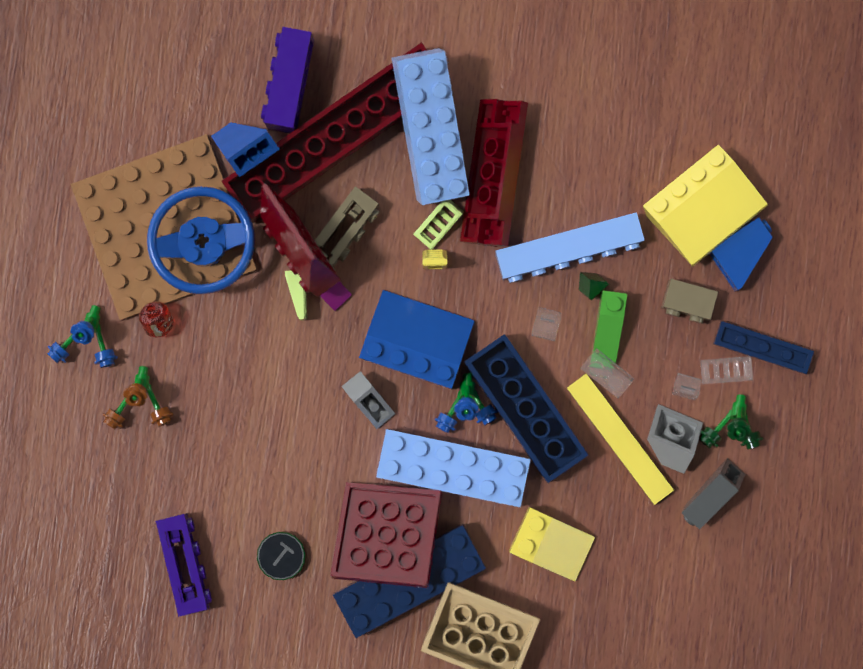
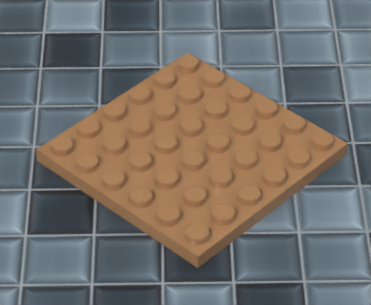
(118, 215)

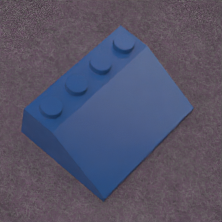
(416, 339)

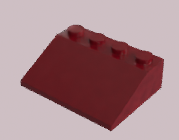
(296, 243)

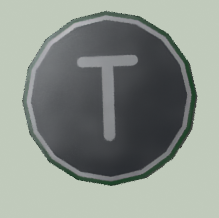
(281, 555)

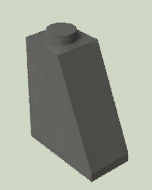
(713, 494)

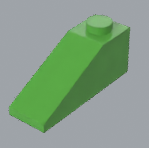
(609, 323)

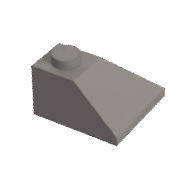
(674, 438)

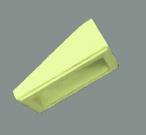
(432, 217)
(298, 294)

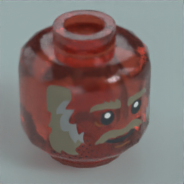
(156, 319)

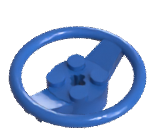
(184, 243)

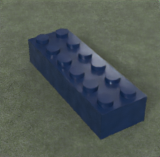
(526, 408)
(373, 604)

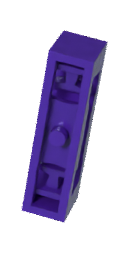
(196, 571)

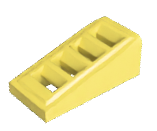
(435, 259)

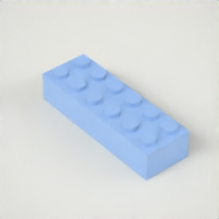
(430, 126)
(453, 468)

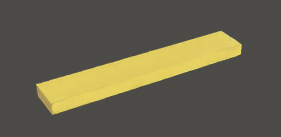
(620, 439)

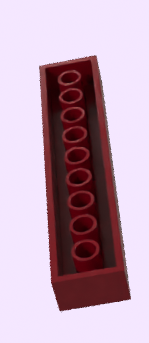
(322, 141)

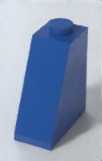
(244, 146)
(741, 252)

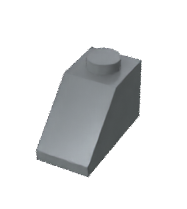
(368, 400)

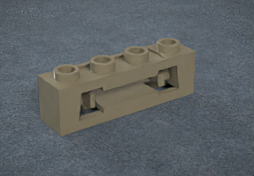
(356, 231)

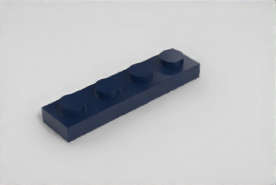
(763, 347)

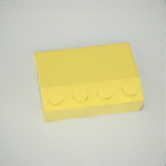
(705, 205)

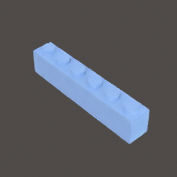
(570, 246)

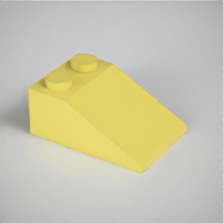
(551, 544)

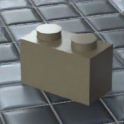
(689, 300)

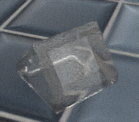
(687, 386)

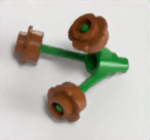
(135, 396)

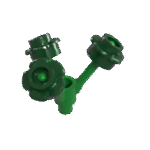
(737, 429)

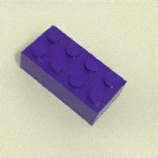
(288, 81)

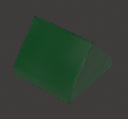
(591, 284)

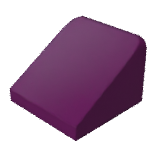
(336, 296)

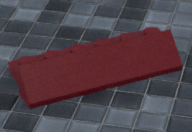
(494, 172)

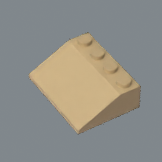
(478, 631)

